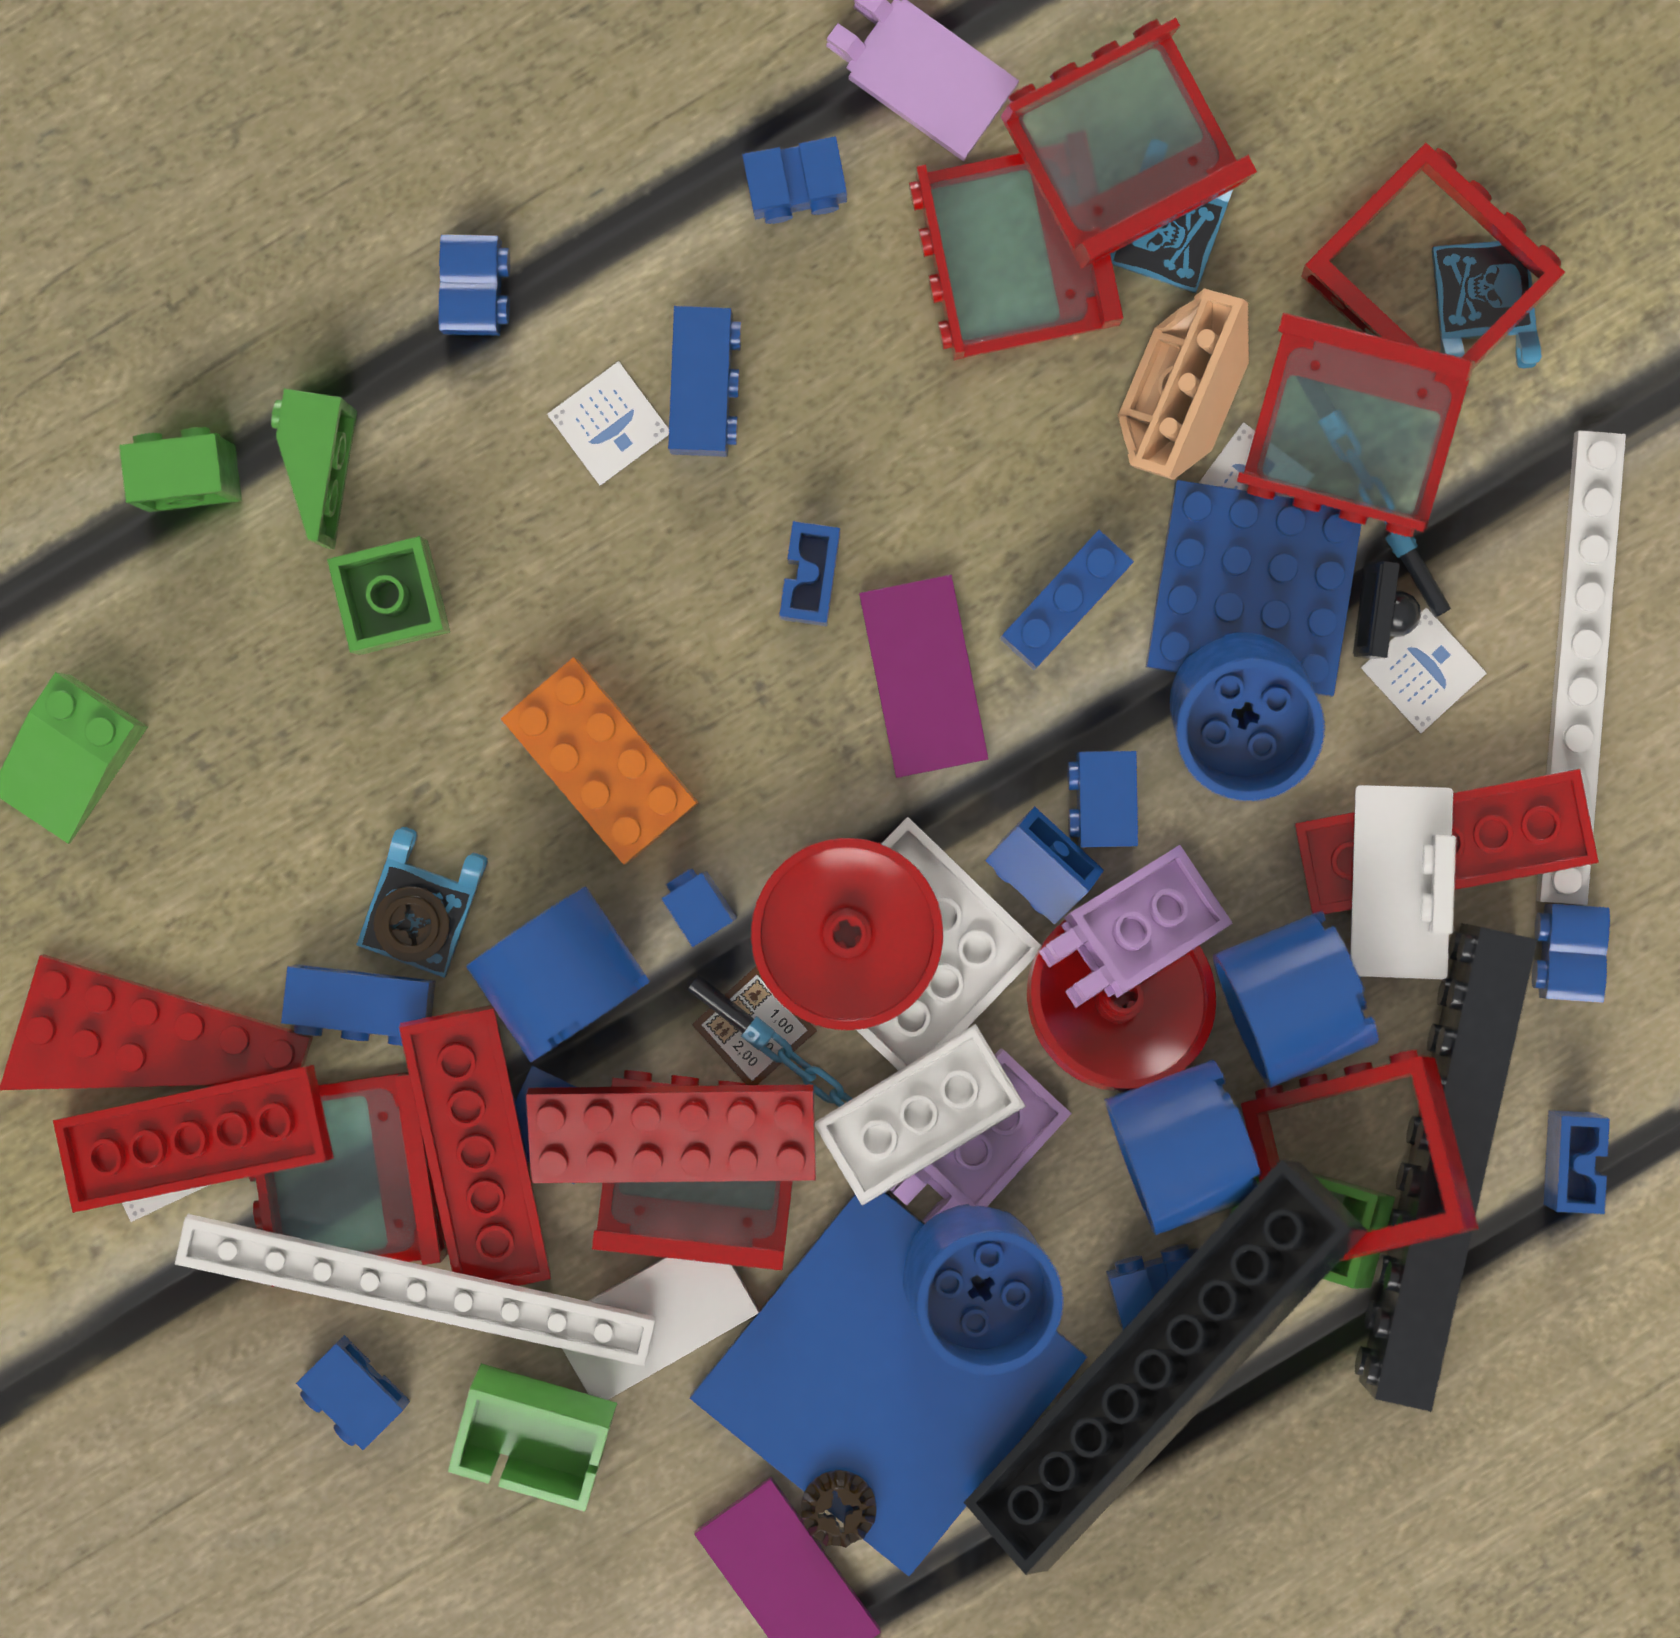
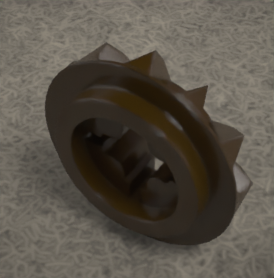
(399, 941)
(853, 1492)

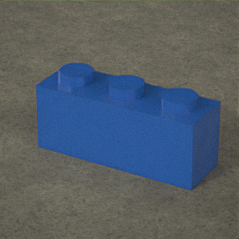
(703, 381)
(1066, 599)
(353, 1002)

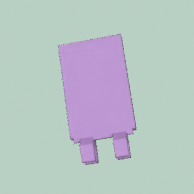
(924, 73)
(1139, 926)
(991, 1160)

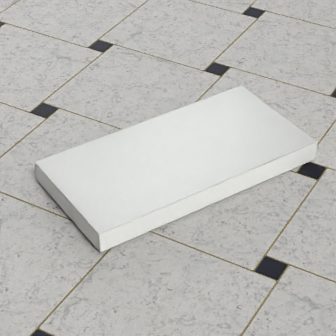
(919, 1114)
(690, 1308)

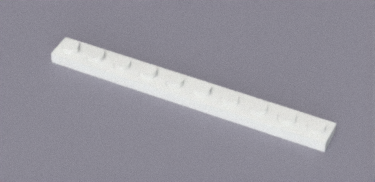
(1584, 632)
(414, 1290)

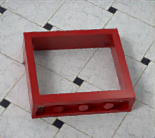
(1476, 202)
(1438, 1127)

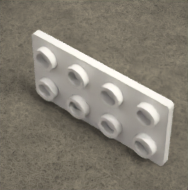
(1402, 881)

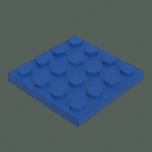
(1256, 570)

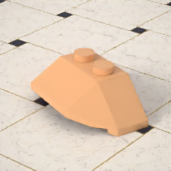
(1186, 384)

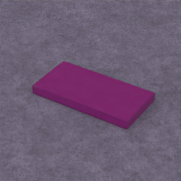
(923, 676)
(782, 1569)

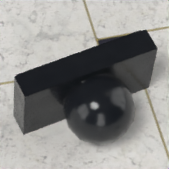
(1383, 611)

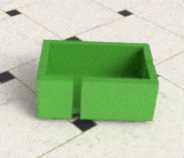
(544, 1428)

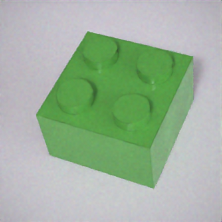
(180, 471)
(388, 595)

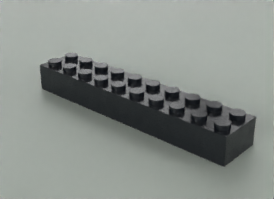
(1473, 1059)
(1164, 1366)

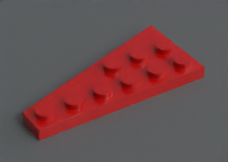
(118, 1033)

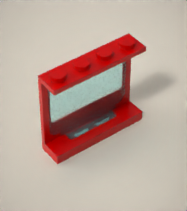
(1123, 143)
(1005, 261)
(1356, 424)
(374, 1190)
(694, 1220)

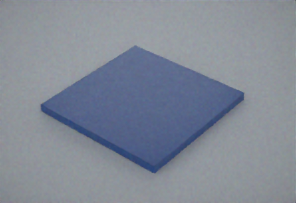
(850, 1384)

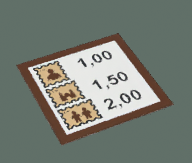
(756, 1000)

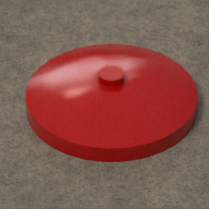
(847, 934)
(1127, 1038)

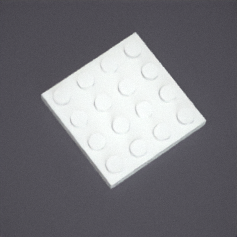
(978, 957)

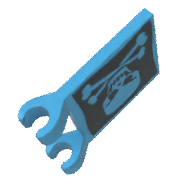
(1177, 250)
(1475, 290)
(456, 898)

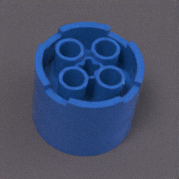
(1266, 747)
(557, 973)
(1295, 999)
(1184, 1146)
(990, 1326)

